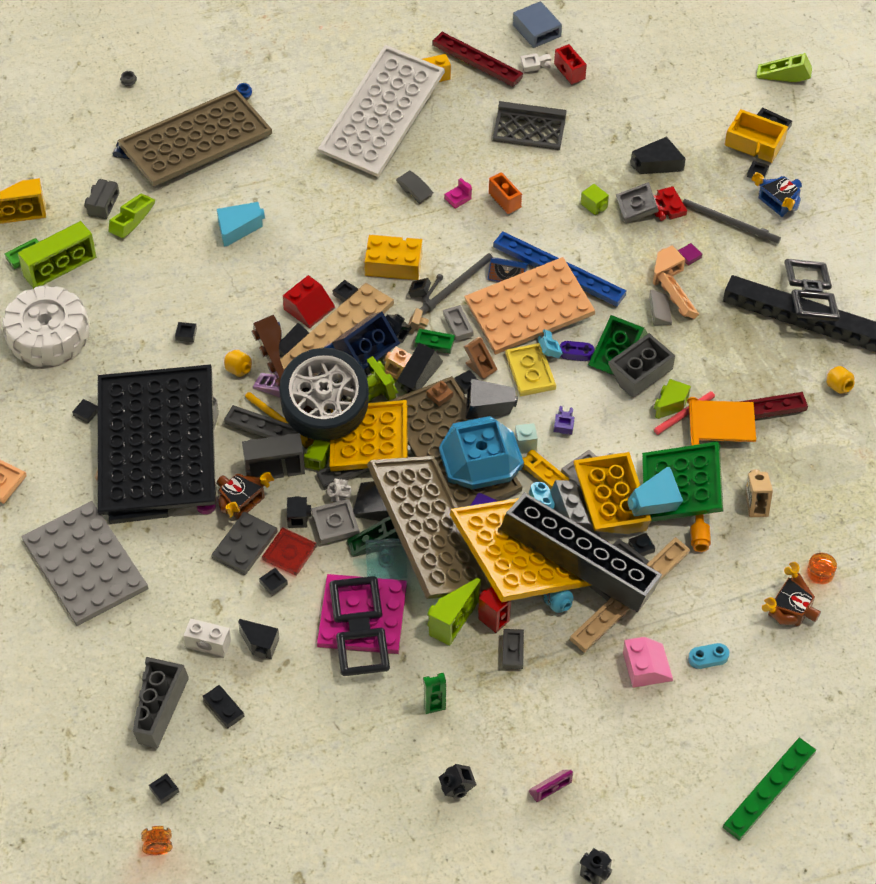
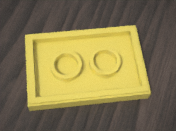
(530, 369)

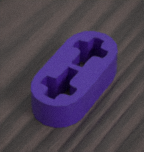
(577, 350)

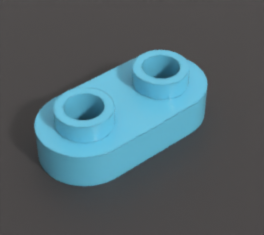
(542, 493)
(710, 656)

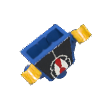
(779, 193)

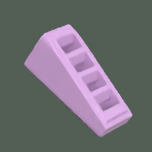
(266, 388)

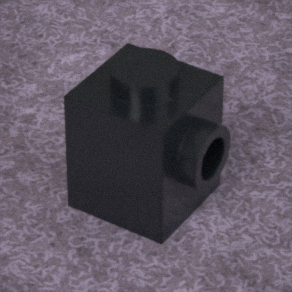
(297, 512)

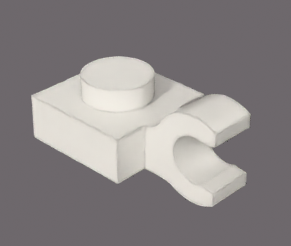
(533, 62)

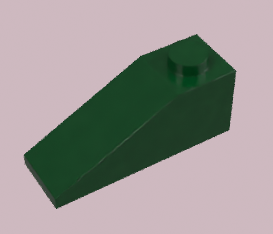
(380, 530)

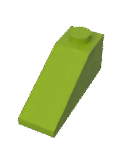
(788, 69)

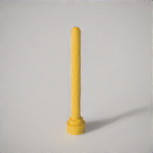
(306, 442)

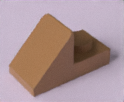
(480, 358)

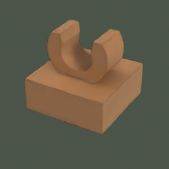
(440, 393)

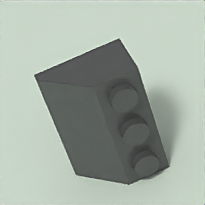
(641, 365)
(571, 503)

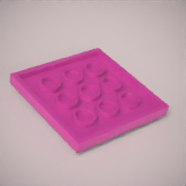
(359, 599)

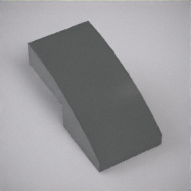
(415, 185)

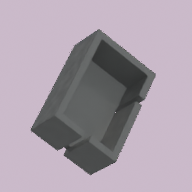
(266, 455)

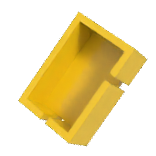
(756, 135)
(393, 257)

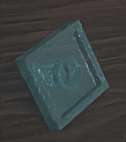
(386, 559)

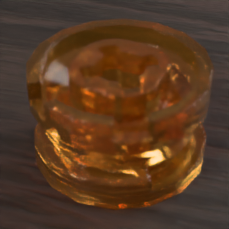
(821, 568)
(156, 840)

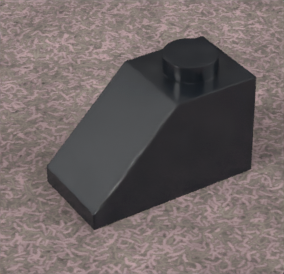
(259, 638)

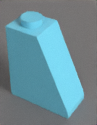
(239, 221)
(656, 495)

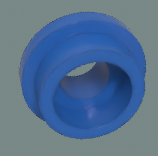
(244, 89)

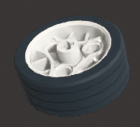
(324, 394)

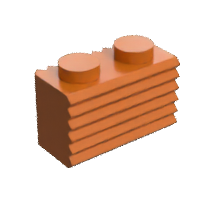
(505, 193)

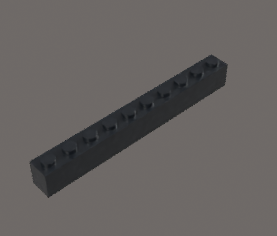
(780, 306)

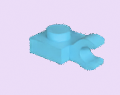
(548, 345)

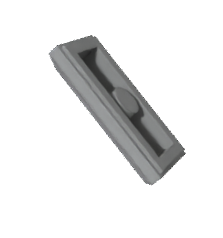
(660, 308)

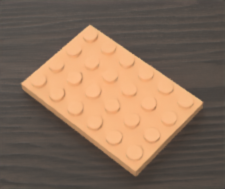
(528, 303)

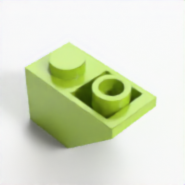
(673, 398)

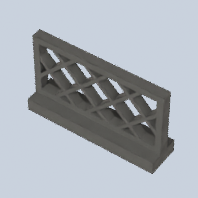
(531, 114)

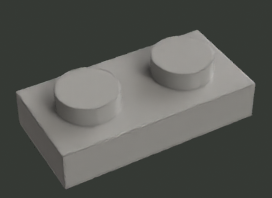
(458, 322)

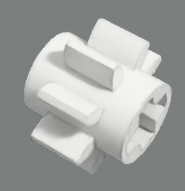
(339, 490)

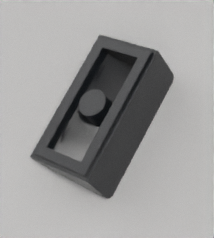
(292, 338)

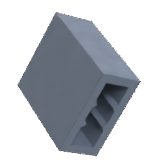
(537, 24)

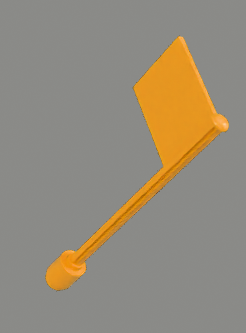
(717, 423)

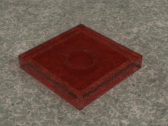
(289, 551)

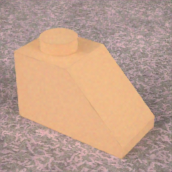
(669, 262)

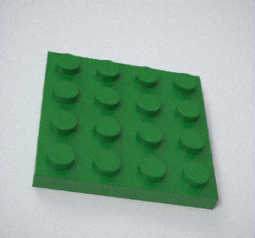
(696, 475)

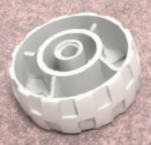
(46, 326)

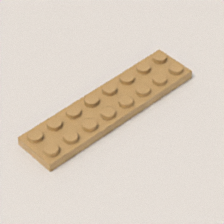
(351, 312)

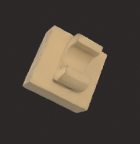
(417, 321)

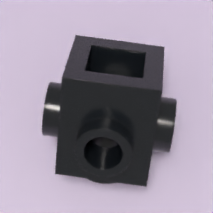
(399, 327)
(457, 781)
(595, 866)

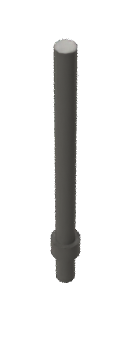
(762, 233)
(430, 304)

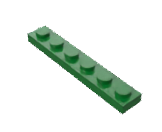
(769, 789)

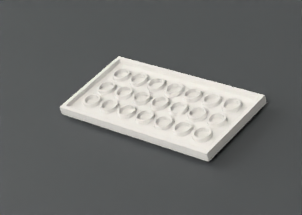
(381, 110)

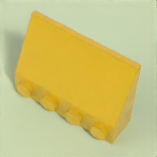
(606, 488)

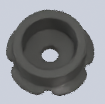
(128, 78)

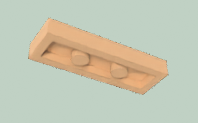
(678, 296)

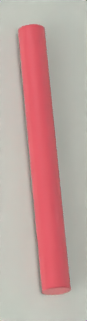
(680, 415)

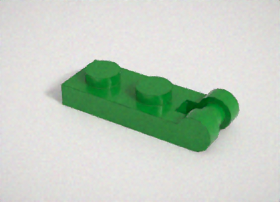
(434, 693)

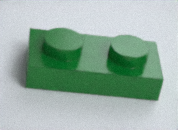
(435, 340)

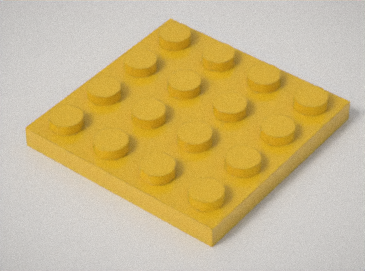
(379, 436)

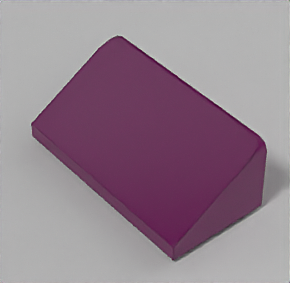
(551, 785)

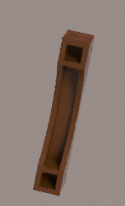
(269, 337)

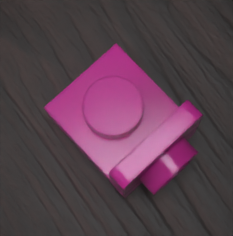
(460, 194)

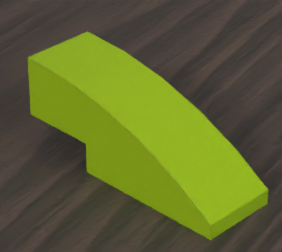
(130, 215)

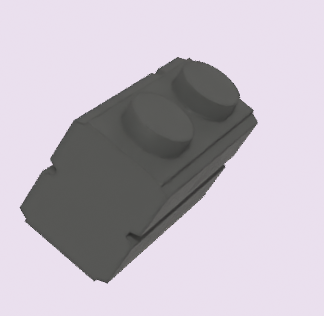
(102, 198)

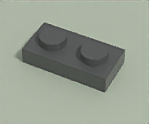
(513, 648)

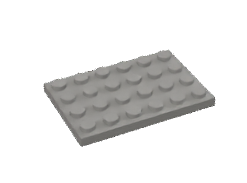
(84, 563)

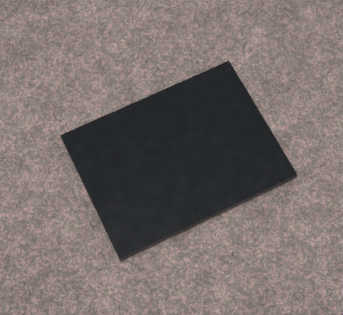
(156, 440)

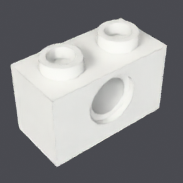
(207, 637)

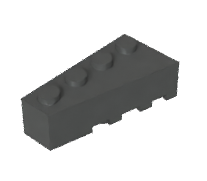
(158, 699)

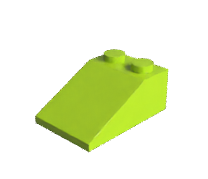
(453, 611)

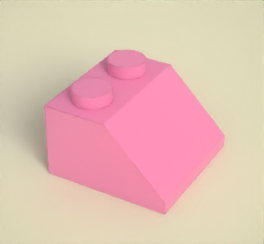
(646, 662)

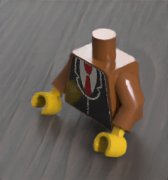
(241, 493)
(793, 600)

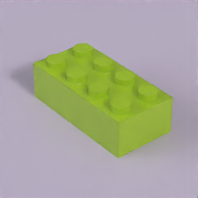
(57, 254)

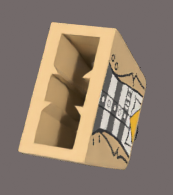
(758, 484)

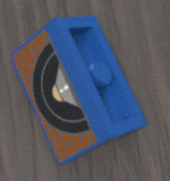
(504, 269)

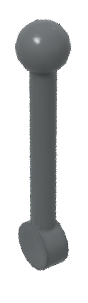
(439, 278)

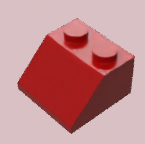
(307, 302)

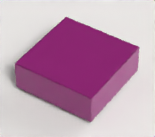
(690, 254)

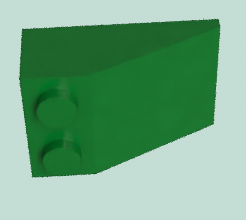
(615, 339)

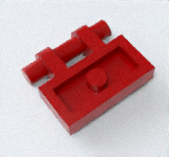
(671, 204)

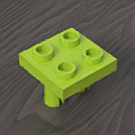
(379, 381)

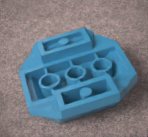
(480, 453)

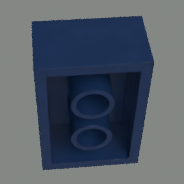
(367, 339)

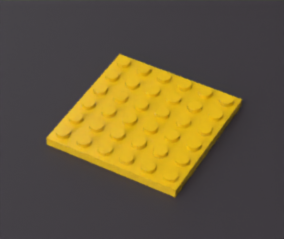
(508, 564)

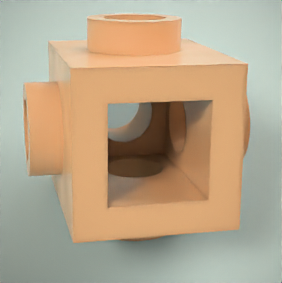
(396, 362)

